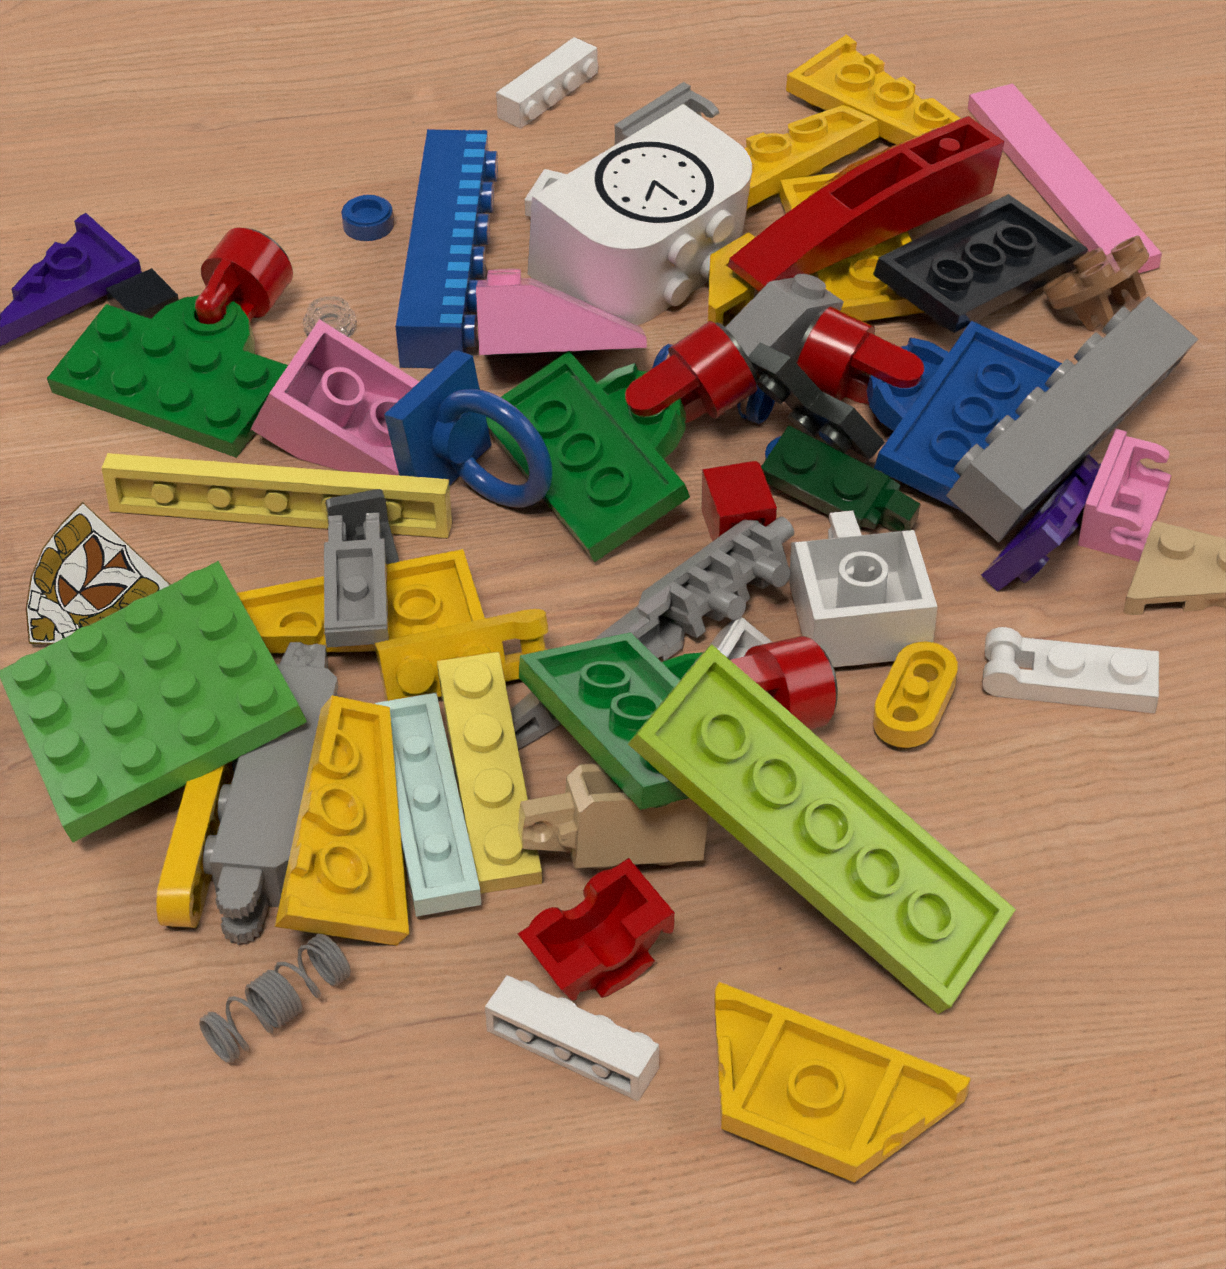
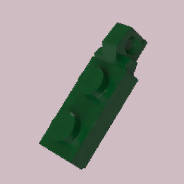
(837, 483)

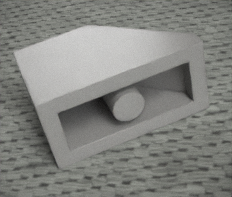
(782, 314)

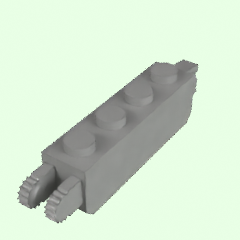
(264, 802)

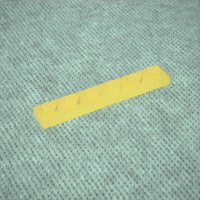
(267, 493)

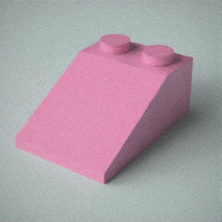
(536, 318)
(334, 404)

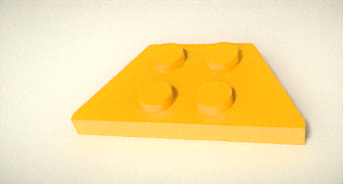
(822, 1088)

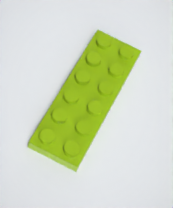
(823, 828)

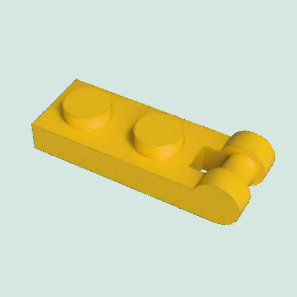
(410, 661)

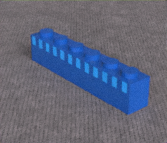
(446, 247)

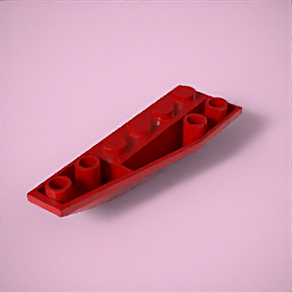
(875, 202)

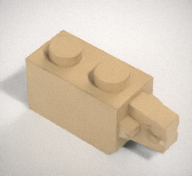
(606, 827)

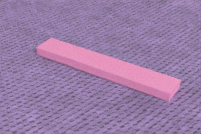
(1057, 172)

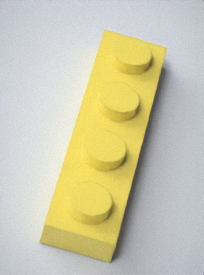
(487, 770)

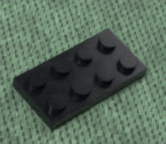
(979, 262)

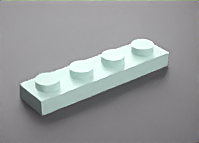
(430, 809)

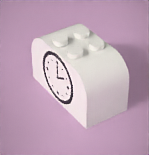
(642, 217)

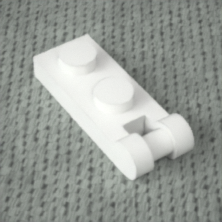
(1070, 672)

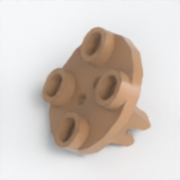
(1099, 277)

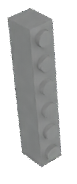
(1070, 418)

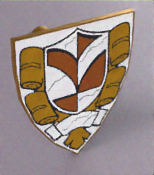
(84, 578)

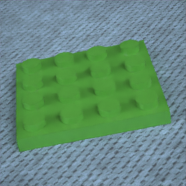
(148, 700)

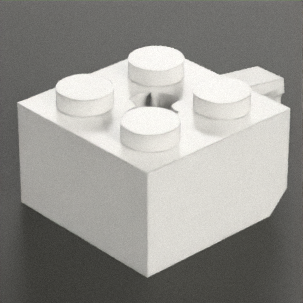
(862, 592)

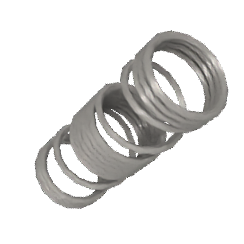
(274, 998)

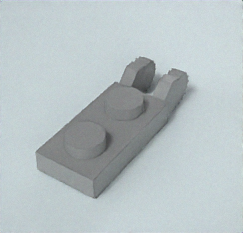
(355, 585)

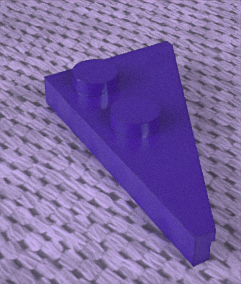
(67, 279)
(1045, 529)

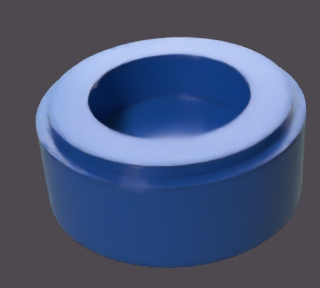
(367, 218)

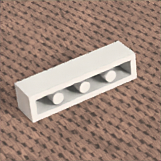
(547, 82)
(572, 1037)

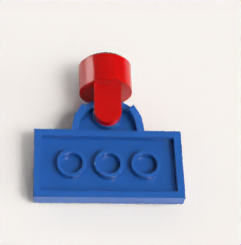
(926, 395)

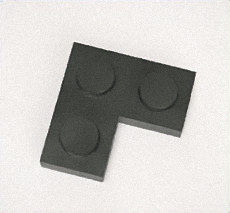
(811, 408)

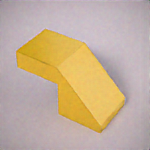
(727, 289)

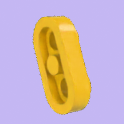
(908, 704)

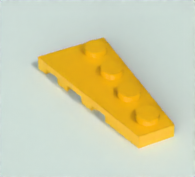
(848, 78)
(805, 148)
(420, 595)
(347, 836)

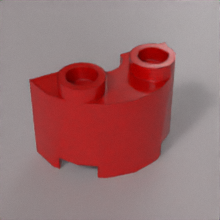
(605, 936)

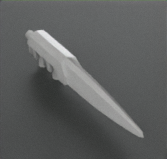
(705, 584)

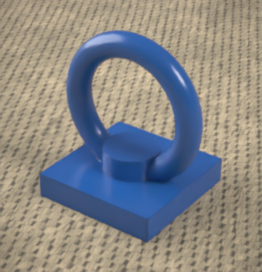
(444, 430)

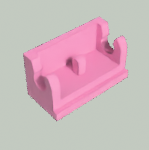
(1124, 498)

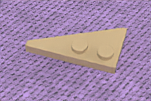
(1179, 568)

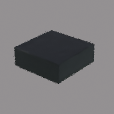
(142, 294)

